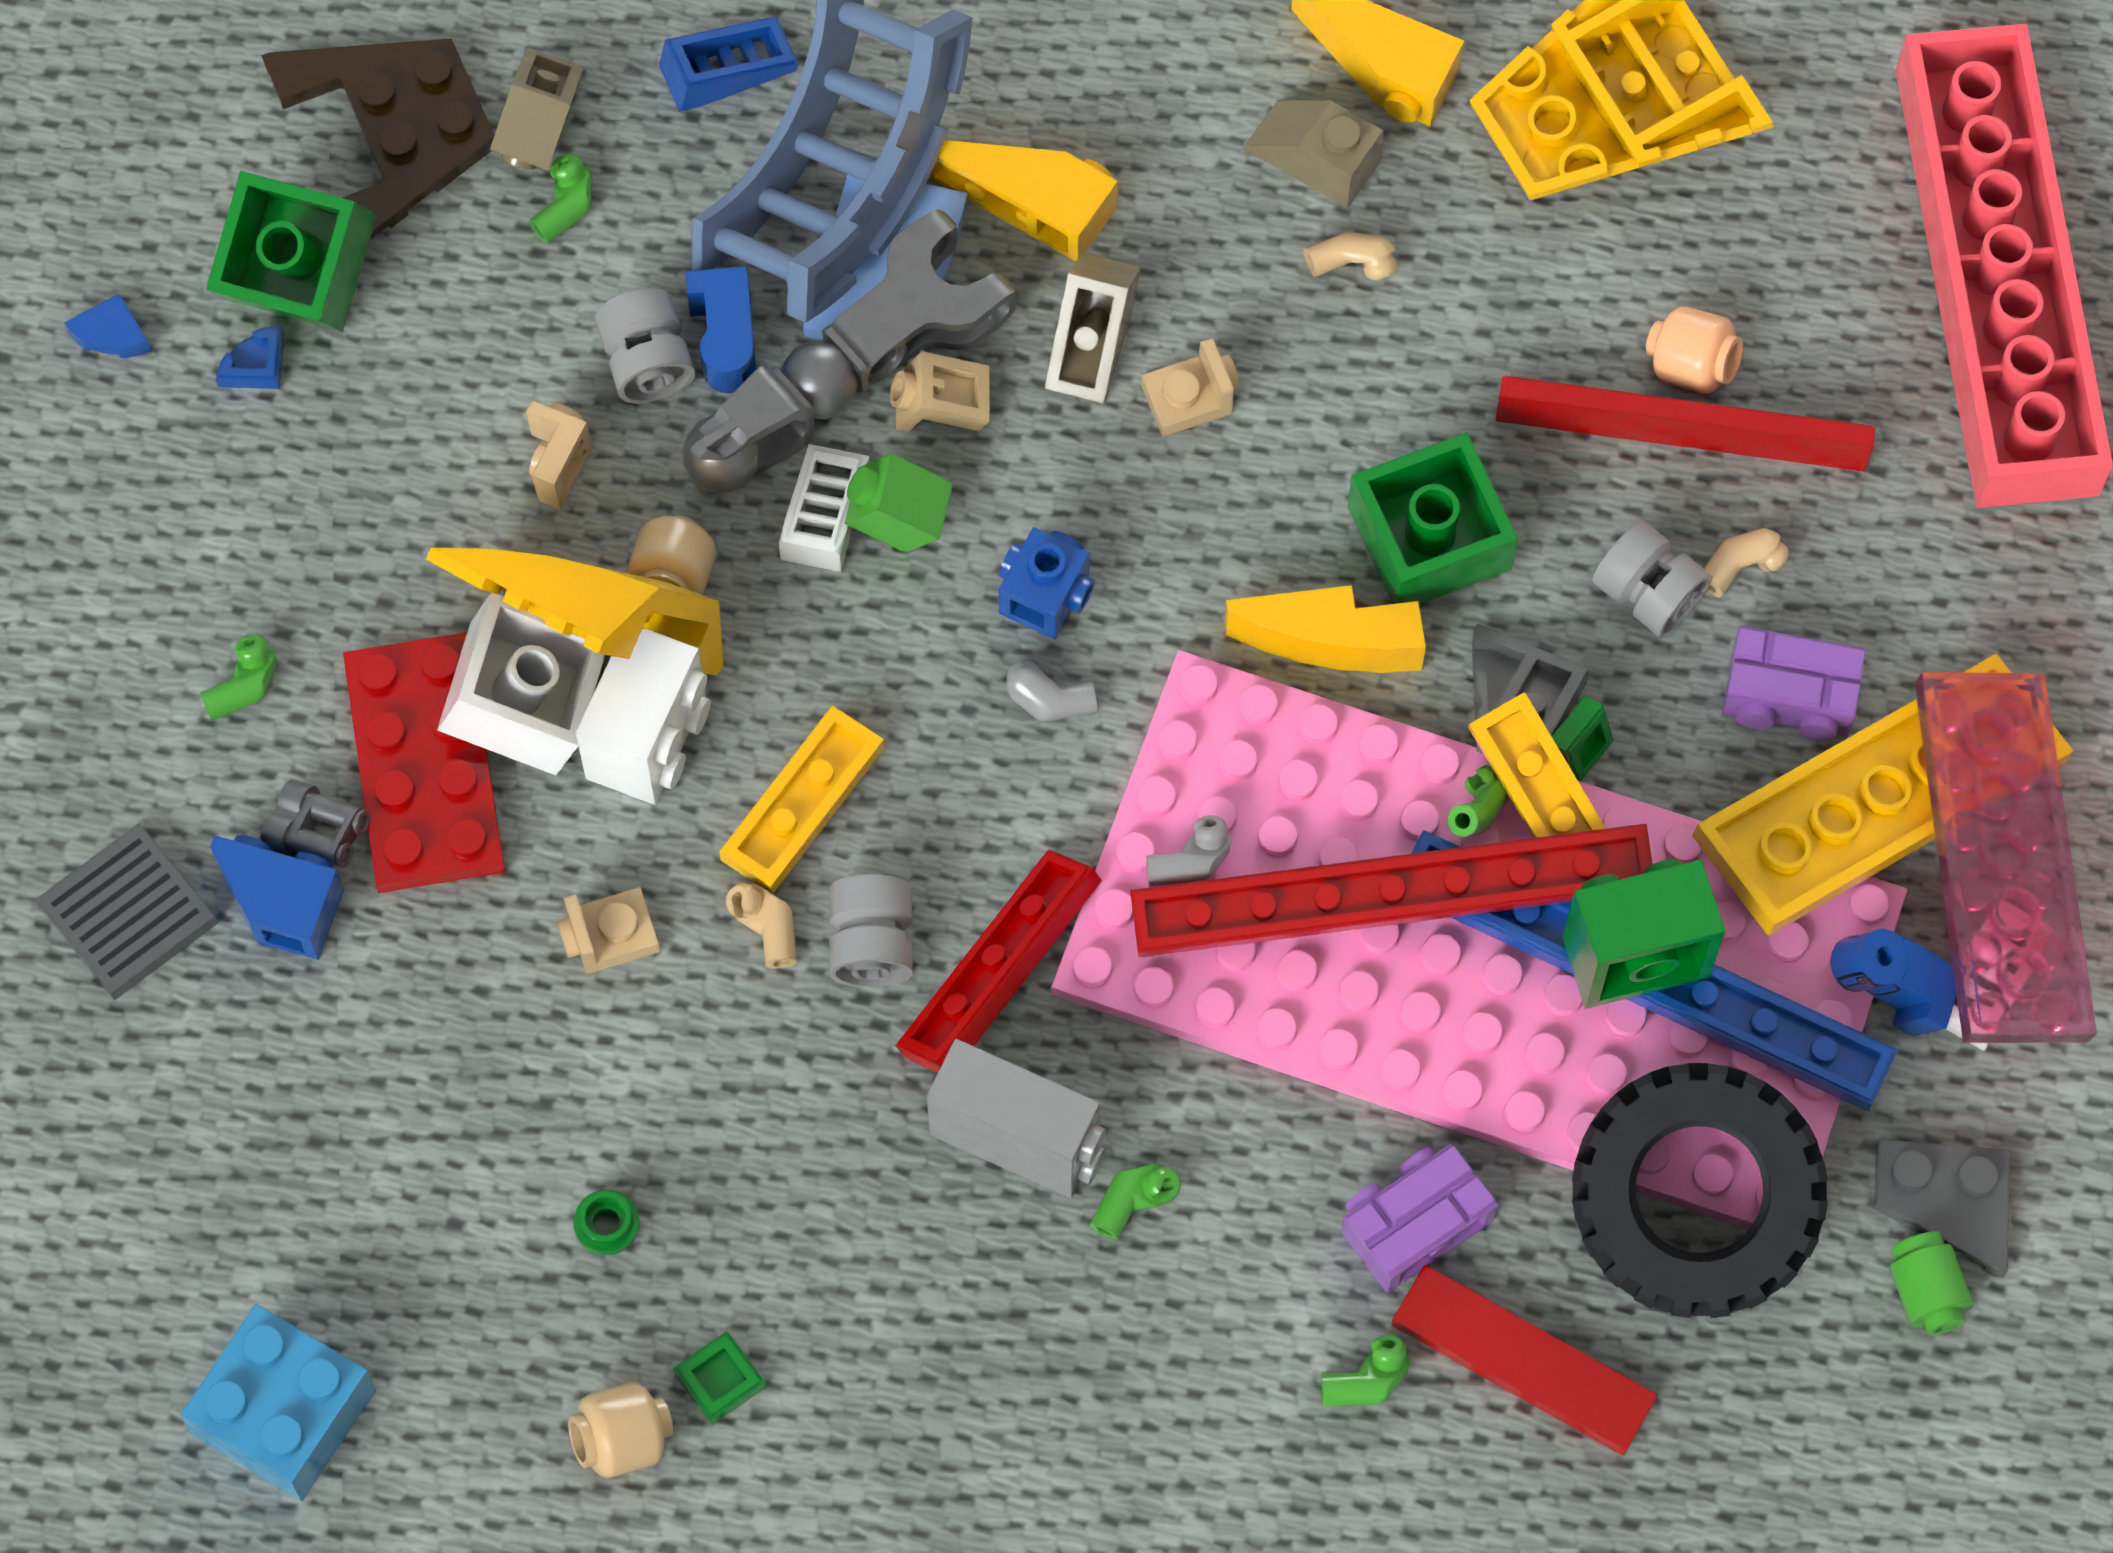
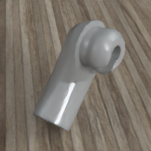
(1044, 698)
(1197, 859)

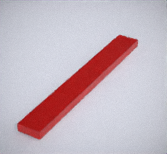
(1382, 890)

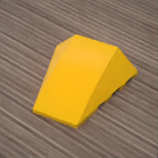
(1613, 94)
(592, 601)

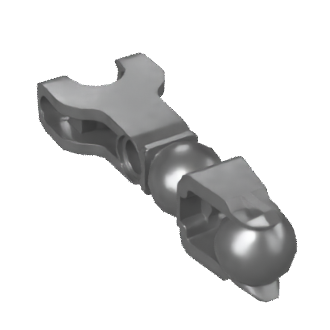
(870, 340)

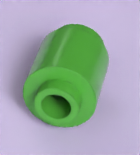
(1930, 1283)

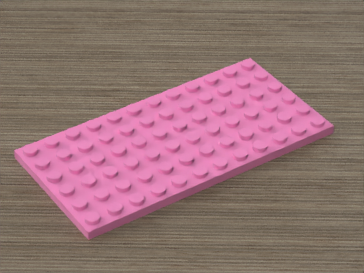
(1428, 1008)

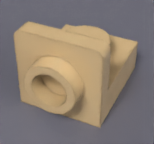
(1192, 390)
(941, 392)
(560, 461)
(608, 930)

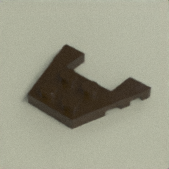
(410, 108)

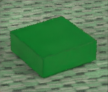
(1584, 736)
(719, 1378)

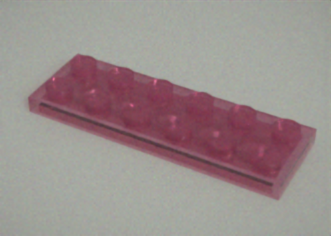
(2004, 858)

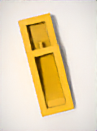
(1329, 631)

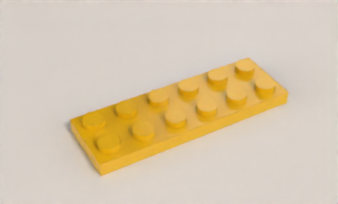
(1831, 819)

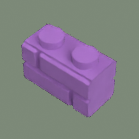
(1793, 683)
(1417, 1216)

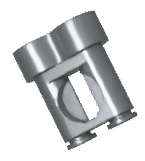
(296, 814)

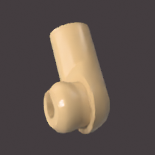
(1352, 247)
(1739, 551)
(769, 918)

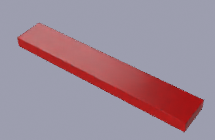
(1685, 423)

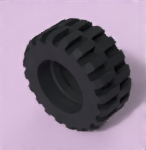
(1700, 1281)

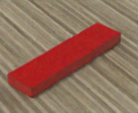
(1000, 959)
(1524, 1360)

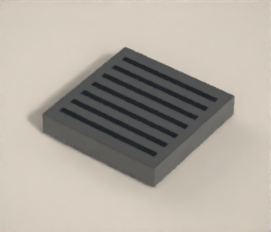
(126, 911)

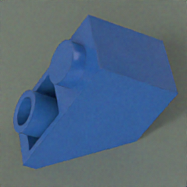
(280, 896)

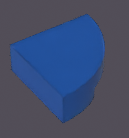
(109, 330)
(254, 361)

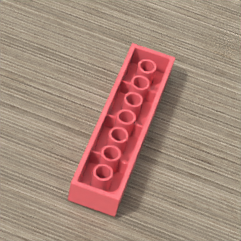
(2003, 266)

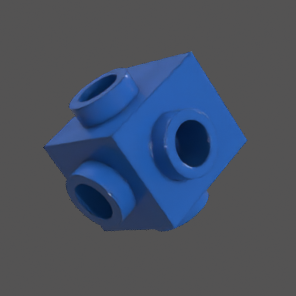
(1045, 581)

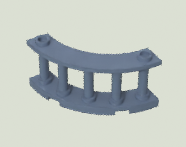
(891, 182)

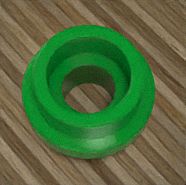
(603, 1203)

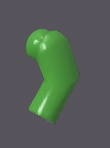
(1481, 812)
(1131, 1192)

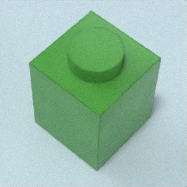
(898, 502)

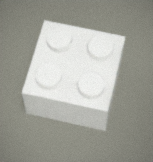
(520, 687)
(643, 717)

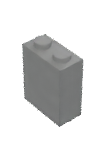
(1016, 1119)

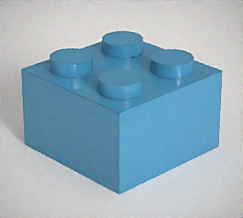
(278, 1402)

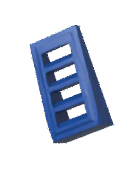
(711, 85)

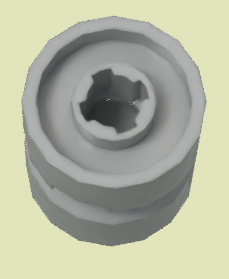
(645, 345)
(1634, 566)
(870, 924)

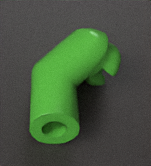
(571, 198)
(249, 680)
(1373, 1380)

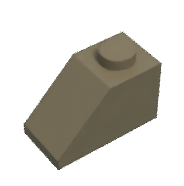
(536, 110)
(1319, 146)
(1092, 326)

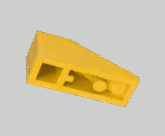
(1388, 54)
(1034, 190)

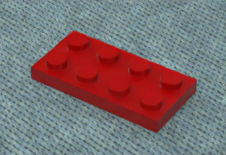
(422, 787)

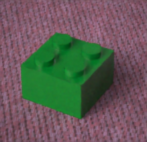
(291, 251)
(1432, 521)
(1643, 932)

